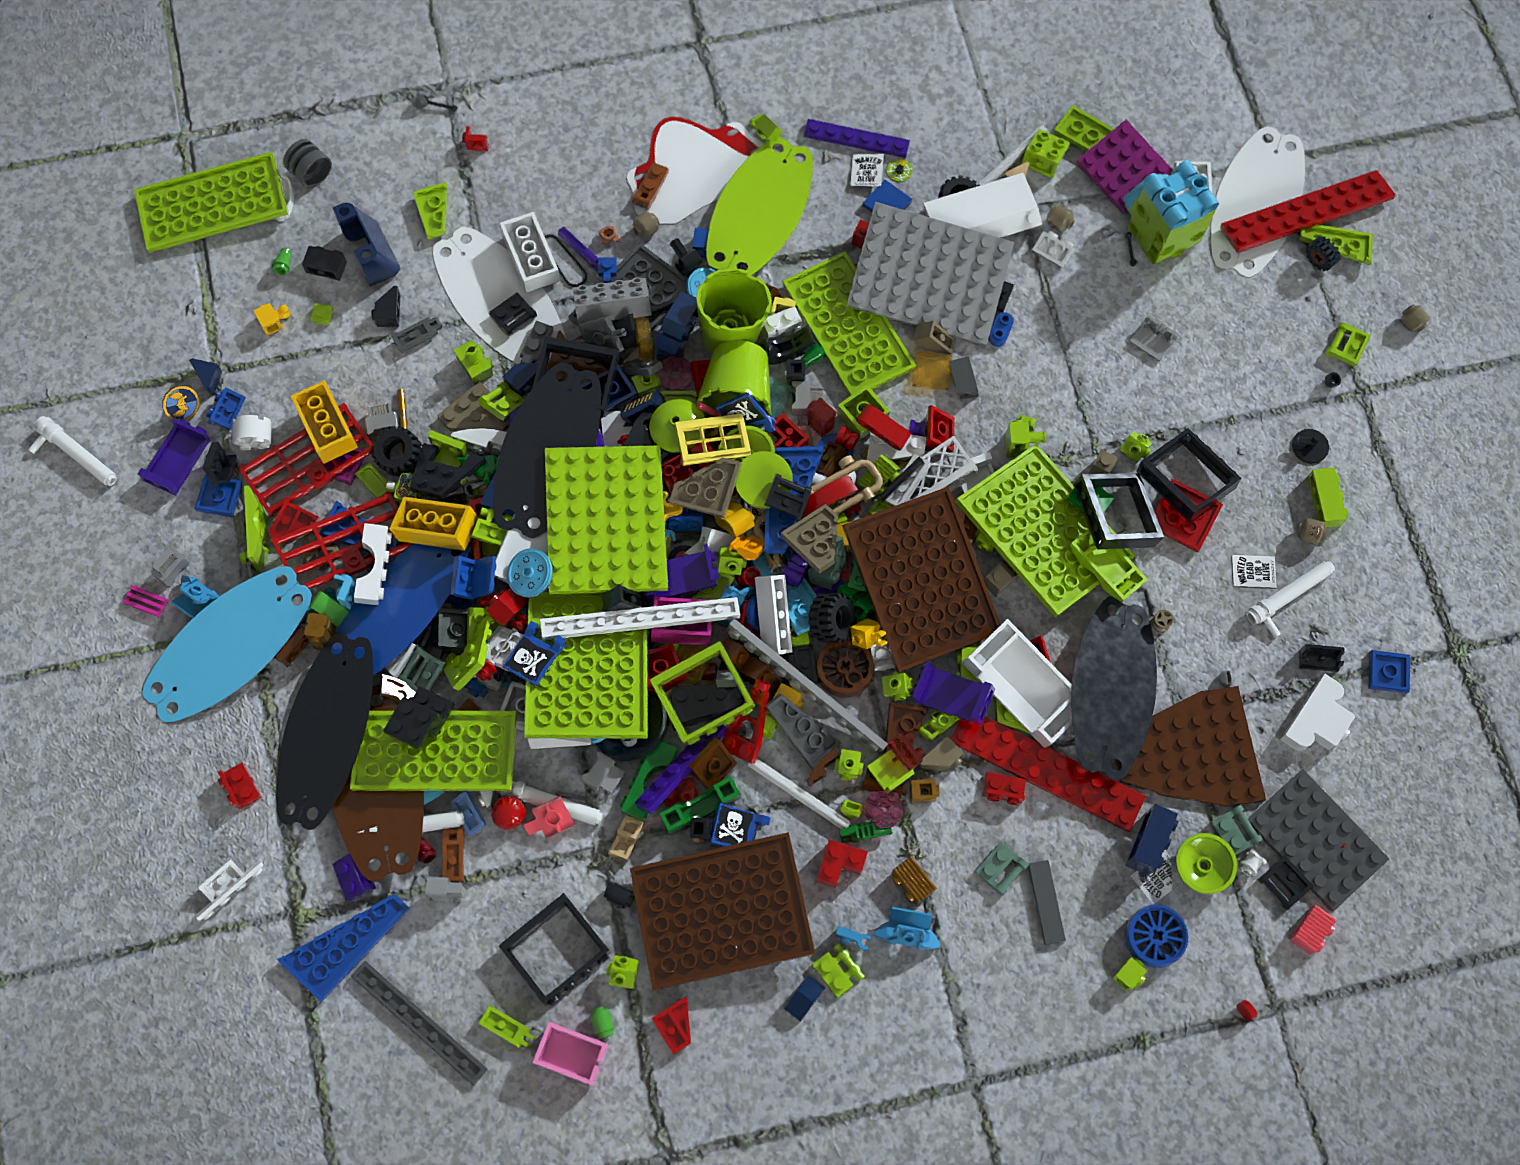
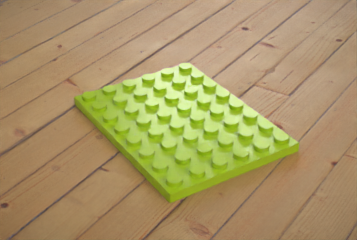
(605, 519)
(1032, 525)
(593, 683)

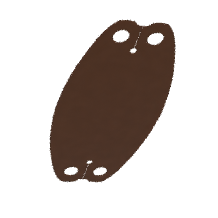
(395, 815)

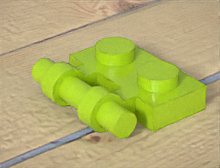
(488, 531)
(833, 975)

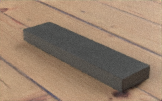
(1046, 902)

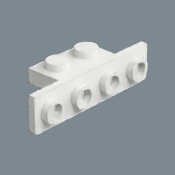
(223, 883)

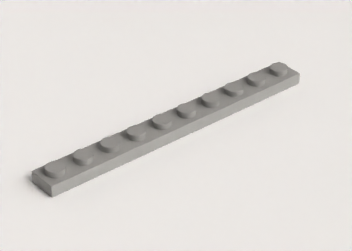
(811, 691)

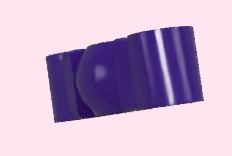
(795, 569)

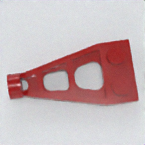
(740, 746)

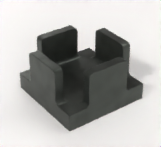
(450, 630)

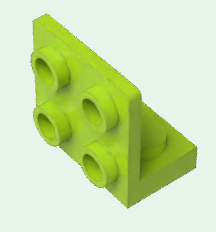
(1045, 153)
(449, 449)

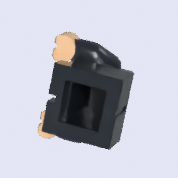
(701, 828)

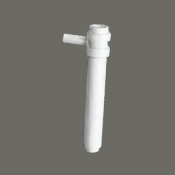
(55, 434)
(1266, 607)
(538, 797)
(437, 822)

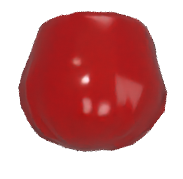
(508, 812)

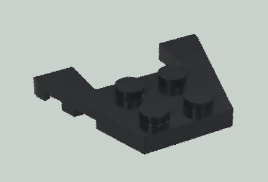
(440, 479)

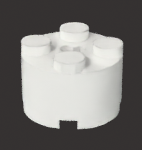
(251, 432)

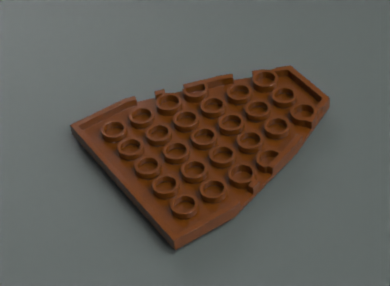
(1200, 752)

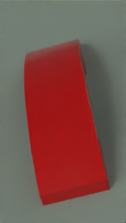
(830, 494)

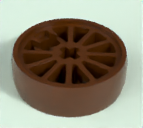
(854, 688)

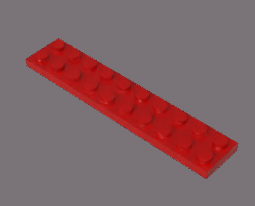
(1307, 211)
(1050, 771)

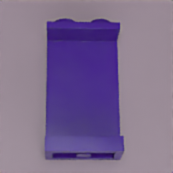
(689, 574)
(953, 694)

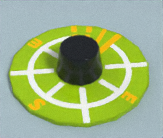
(899, 170)

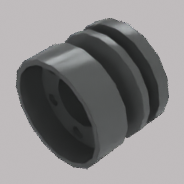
(307, 163)

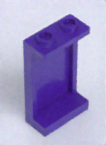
(176, 457)

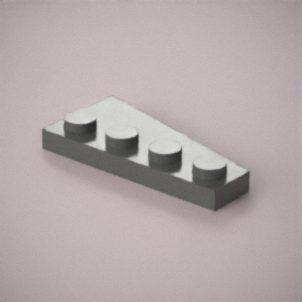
(801, 730)

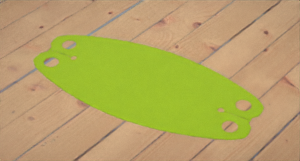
(760, 206)

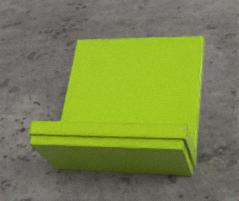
(889, 773)

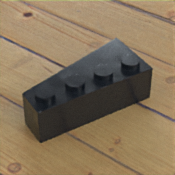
(705, 702)

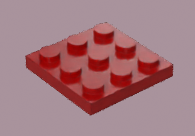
(1178, 528)

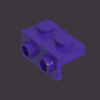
(351, 879)

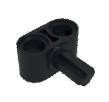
(687, 260)

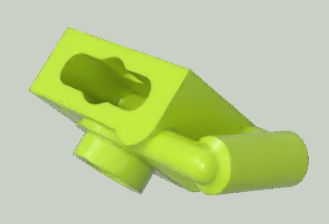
(765, 127)
(938, 725)

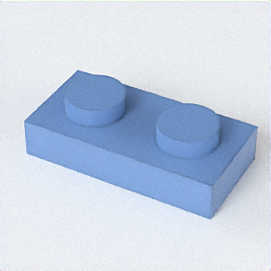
(472, 816)

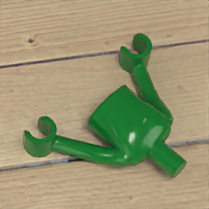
(486, 470)

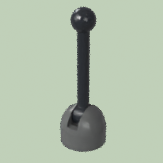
(422, 101)

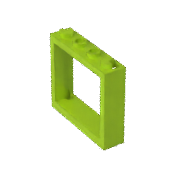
(686, 666)

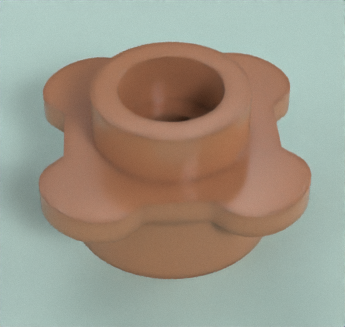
(608, 230)

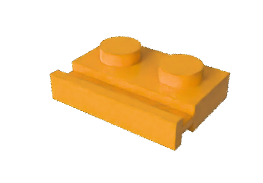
(748, 547)

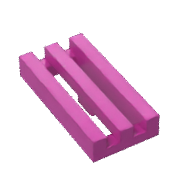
(131, 594)

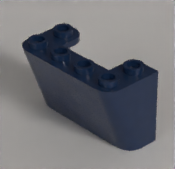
(357, 225)

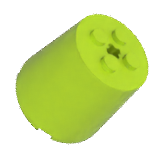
(731, 307)
(735, 370)

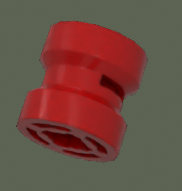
(847, 438)
(751, 573)

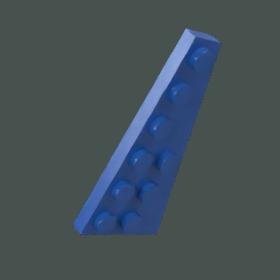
(803, 465)
(336, 952)

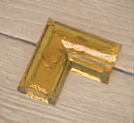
(644, 338)

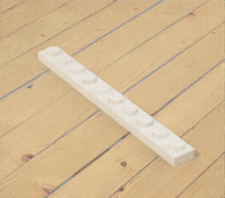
(640, 618)

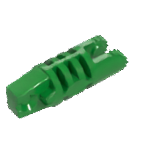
(863, 831)

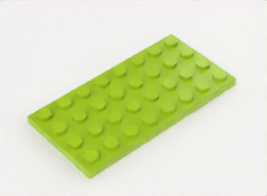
(210, 202)
(856, 343)
(467, 755)

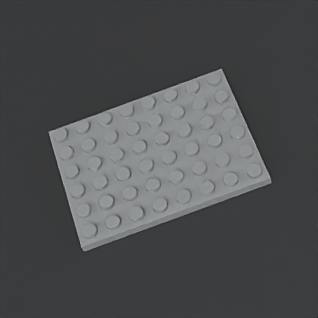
(930, 271)

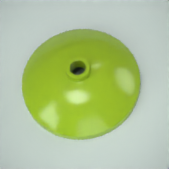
(662, 426)
(758, 441)
(1215, 854)

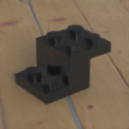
(418, 717)

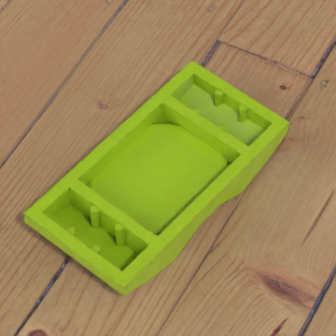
(255, 529)
(1110, 566)

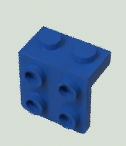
(473, 577)

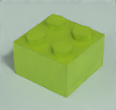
(852, 407)

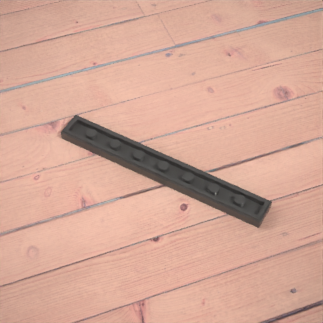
(419, 1023)

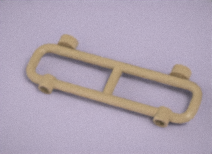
(848, 466)

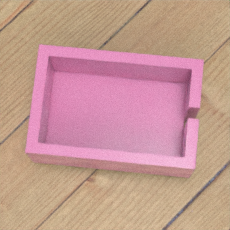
(570, 1054)

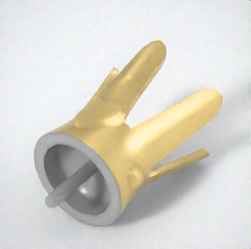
(776, 566)

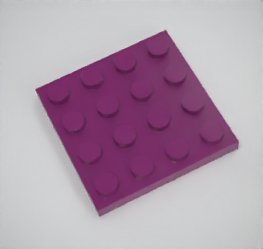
(1121, 163)

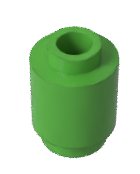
(602, 1023)

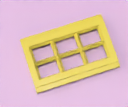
(713, 456)

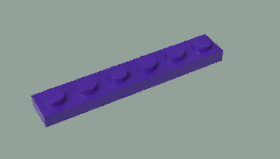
(856, 138)
(675, 773)

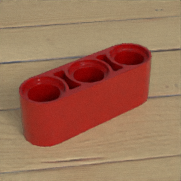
(883, 427)

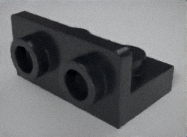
(219, 465)

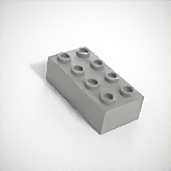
(612, 300)

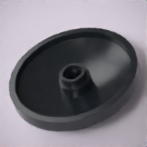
(657, 728)

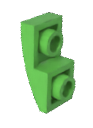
(327, 606)

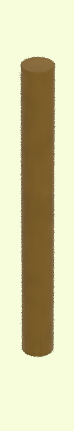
(402, 412)

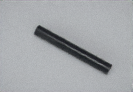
(900, 479)

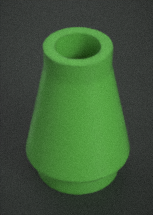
(281, 264)

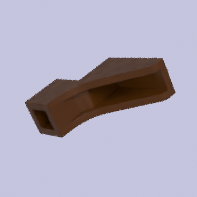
(749, 666)

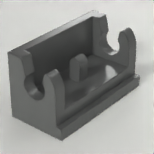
(964, 377)

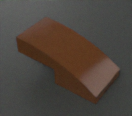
(819, 770)

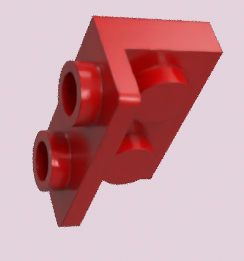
(239, 786)
(1004, 788)

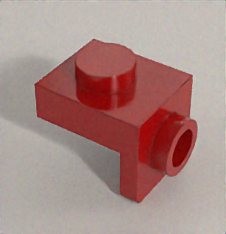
(474, 141)

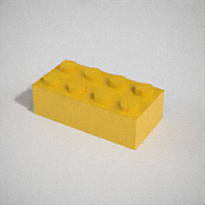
(324, 422)
(434, 523)

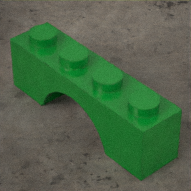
(655, 761)
(680, 814)

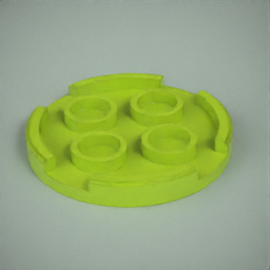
(757, 477)

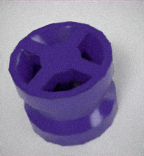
(917, 428)

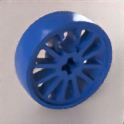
(1181, 928)

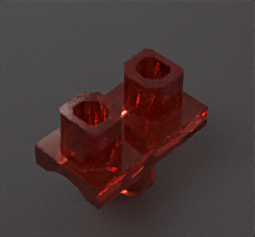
(905, 752)
(683, 792)

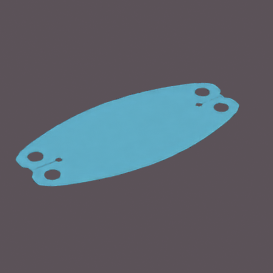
(227, 644)

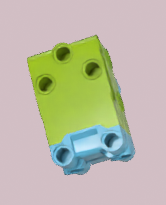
(1170, 212)

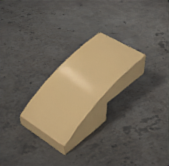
(626, 838)

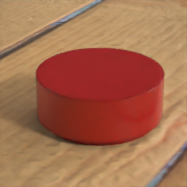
(1247, 1010)

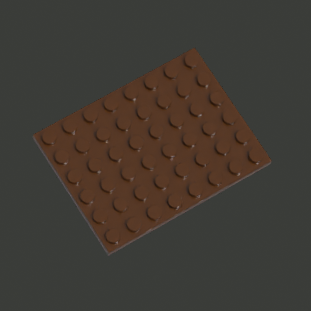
(922, 578)
(721, 911)

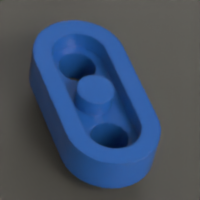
(1002, 328)

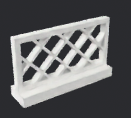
(955, 479)

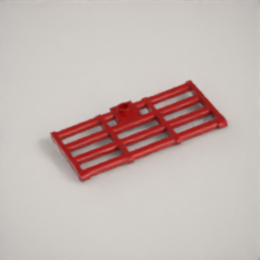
(315, 470)
(350, 556)

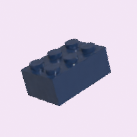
(678, 324)
(1152, 840)

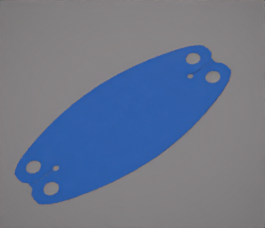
(413, 594)

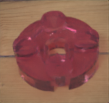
(675, 383)
(889, 801)

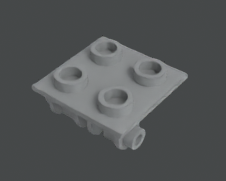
(1154, 338)

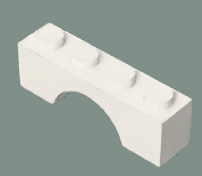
(368, 588)

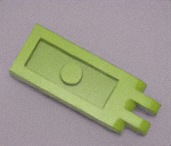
(506, 1027)

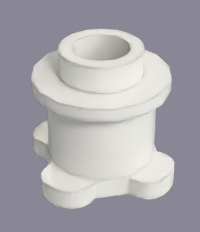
(1252, 863)

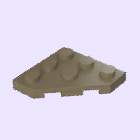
(468, 414)
(708, 488)
(815, 538)

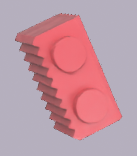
(1313, 930)

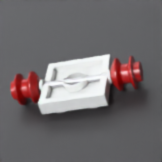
(501, 645)

